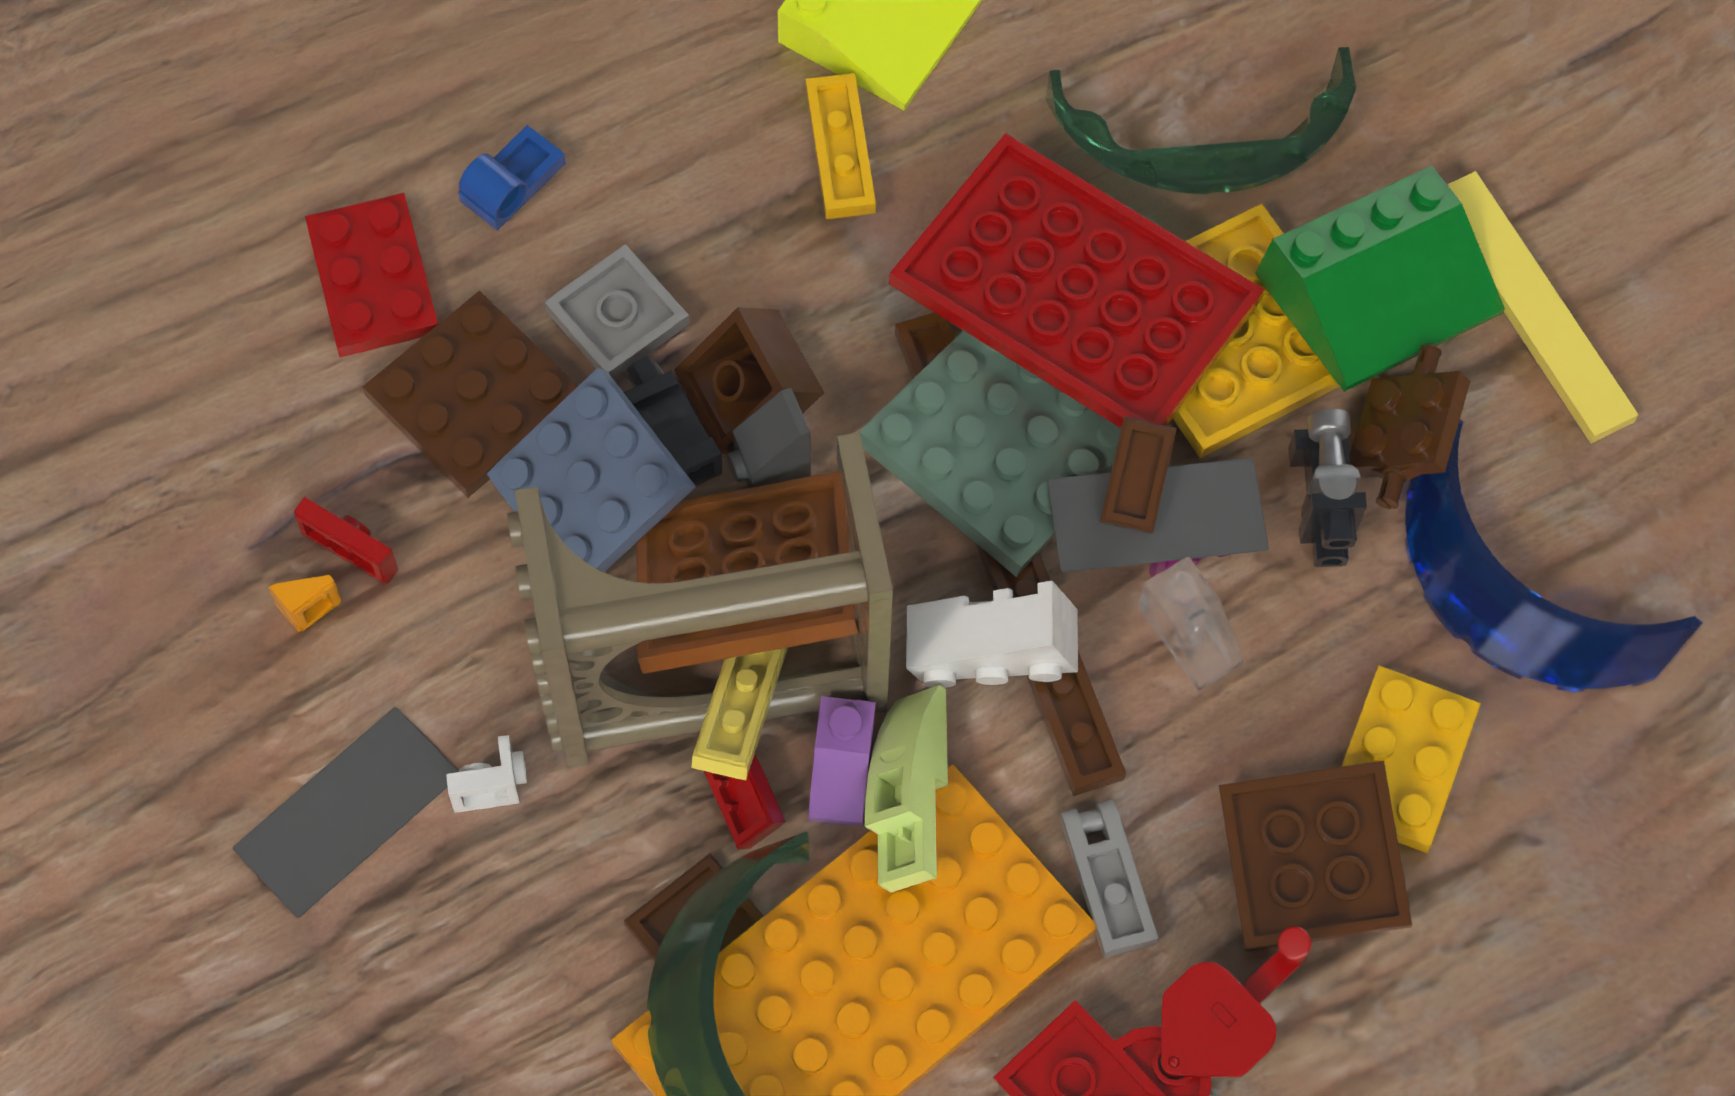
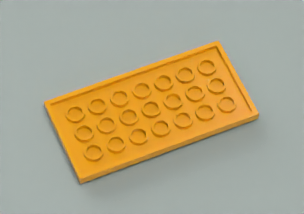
(881, 986)

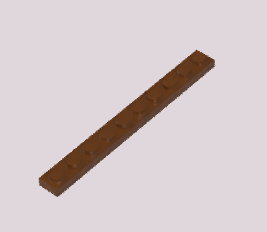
(1065, 704)

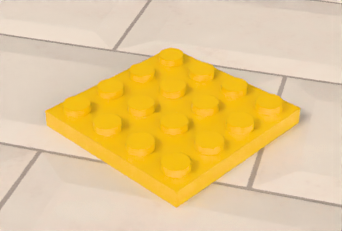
(1267, 362)

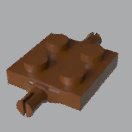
(1408, 425)

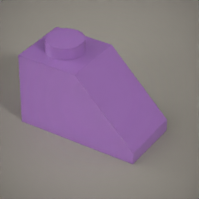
(841, 761)

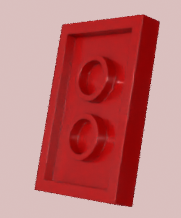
(371, 274)

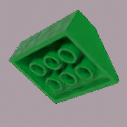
(1382, 278)

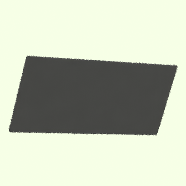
(1201, 514)
(345, 812)

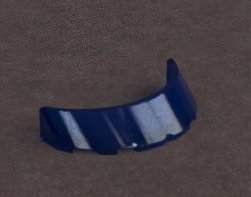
(1509, 621)

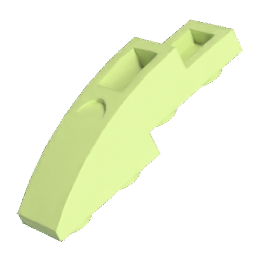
(901, 788)

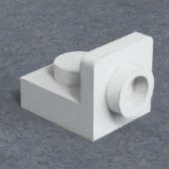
(486, 786)

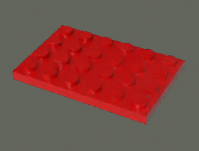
(1076, 286)

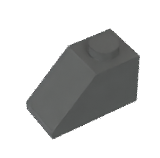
(772, 443)

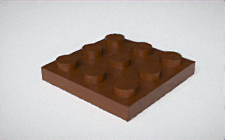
(469, 391)
(1315, 854)

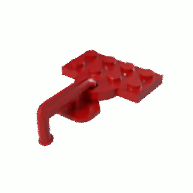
(1206, 1032)

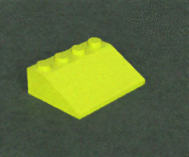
(882, 41)

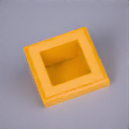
(305, 599)

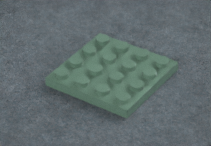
(983, 442)

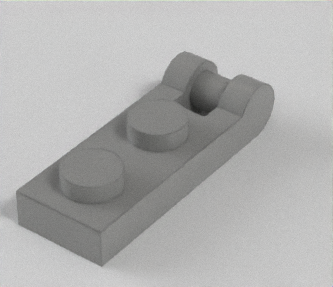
(1109, 880)

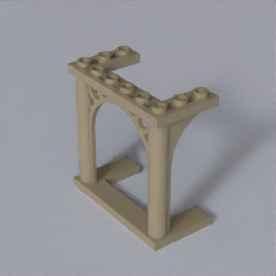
(594, 616)

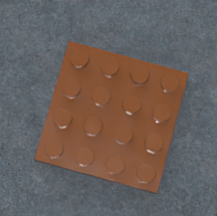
(743, 533)

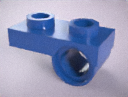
(504, 183)

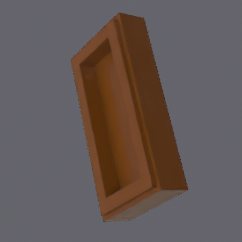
(1138, 475)

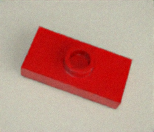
(346, 539)
(747, 805)

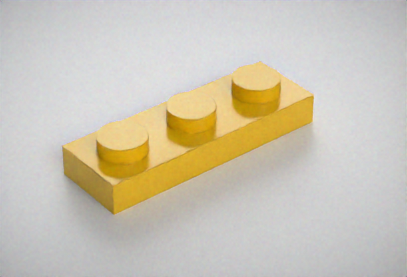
(840, 146)

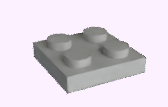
(617, 312)

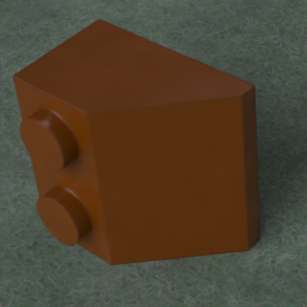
(744, 368)

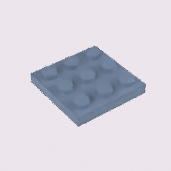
(596, 472)

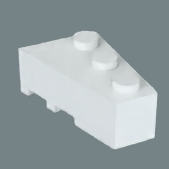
(993, 638)

